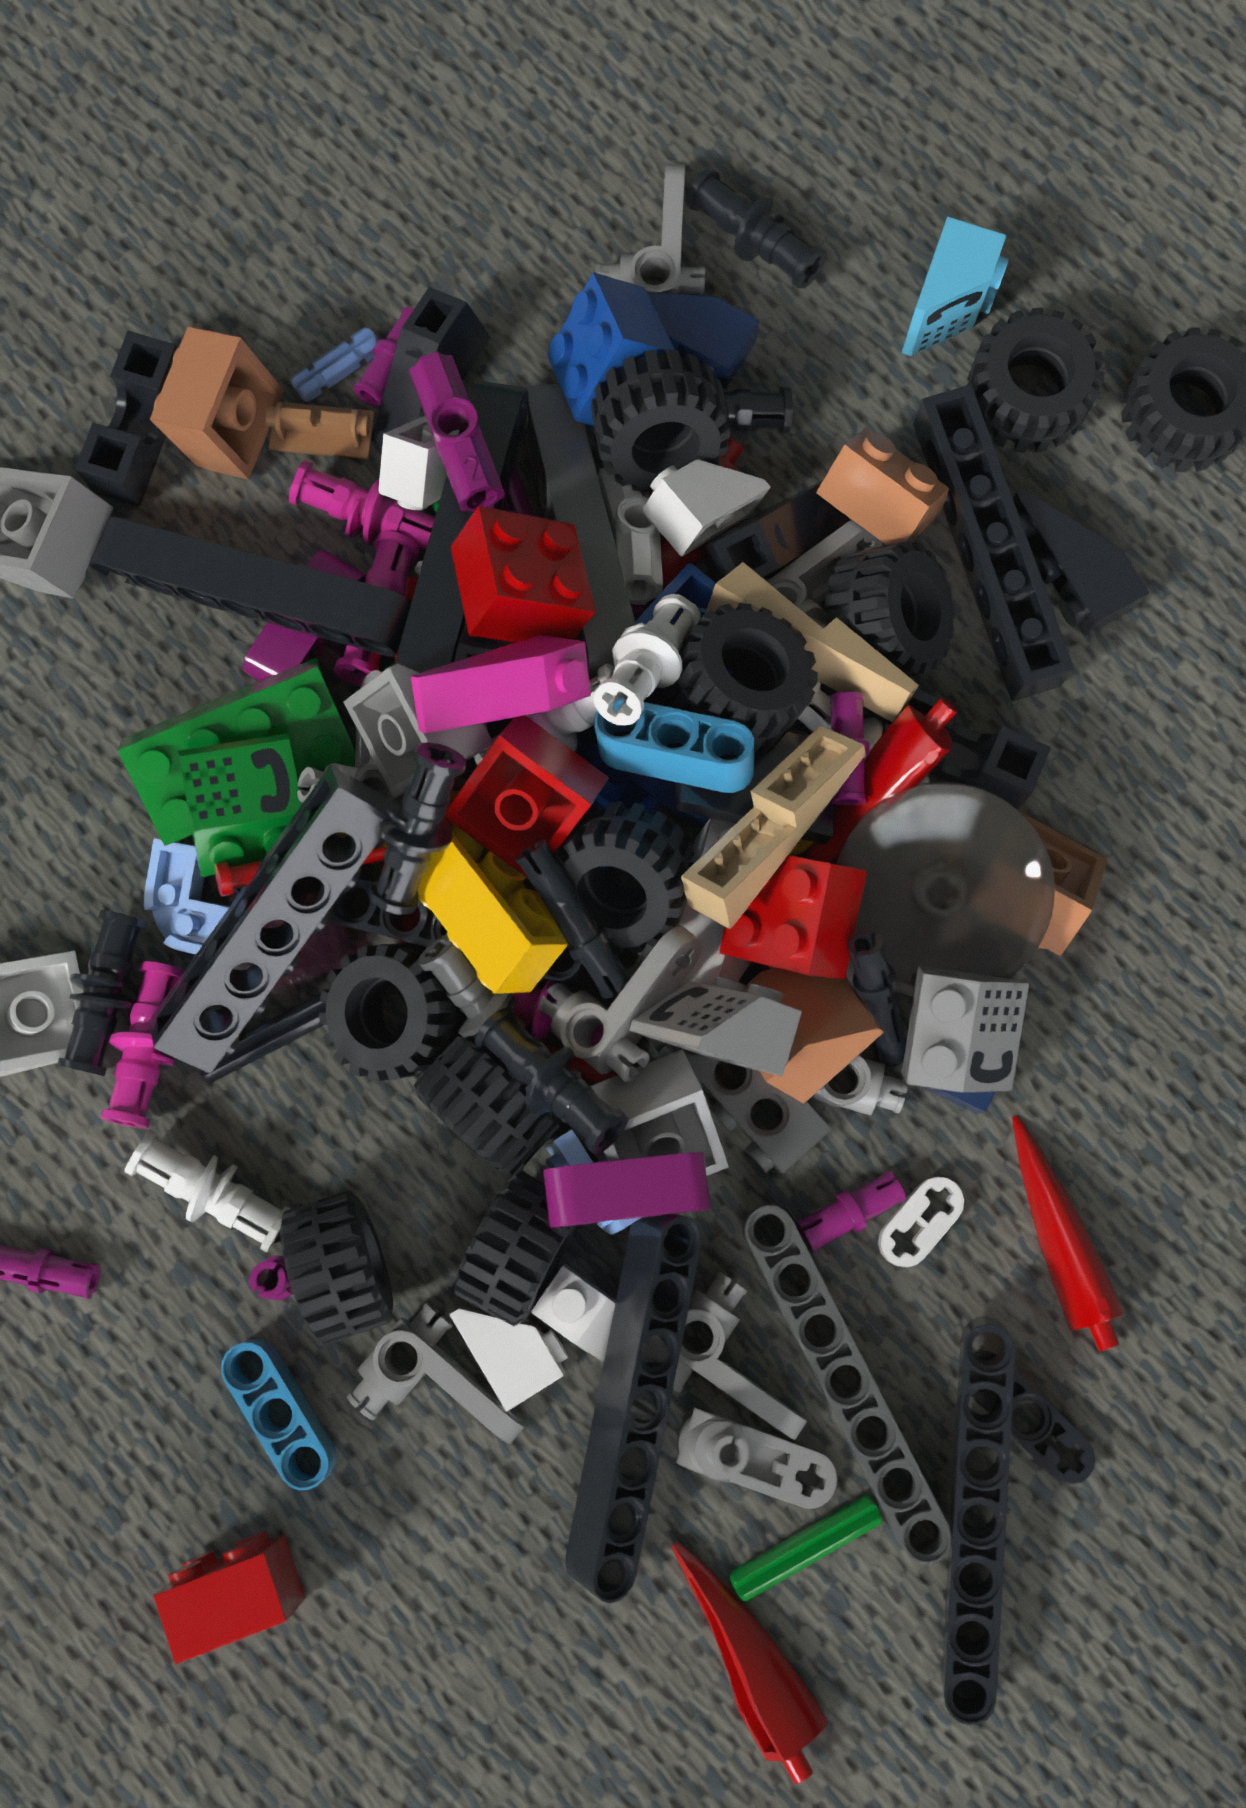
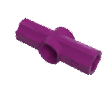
(447, 410)

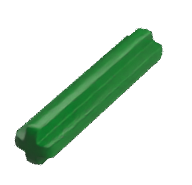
(805, 1547)

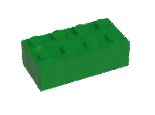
(285, 703)

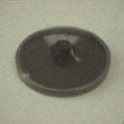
(951, 881)

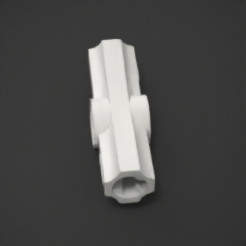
(635, 539)

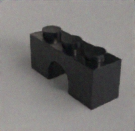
(122, 457)
(996, 762)

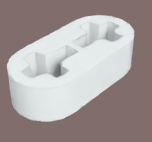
(931, 1230)

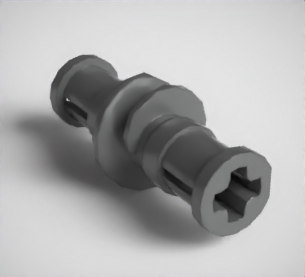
(464, 987)

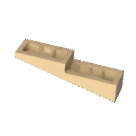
(841, 655)
(783, 810)

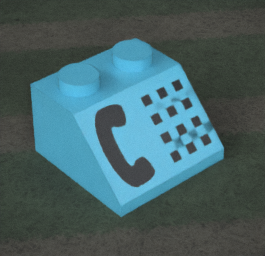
(958, 284)

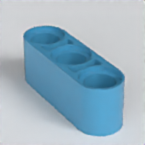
(692, 764)
(279, 1442)

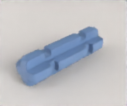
(334, 365)

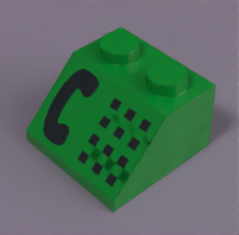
(239, 798)

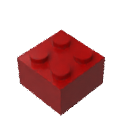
(521, 577)
(525, 792)
(800, 919)
(229, 1597)

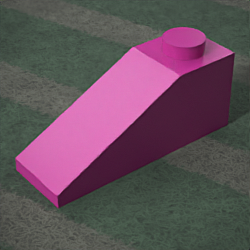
(502, 684)

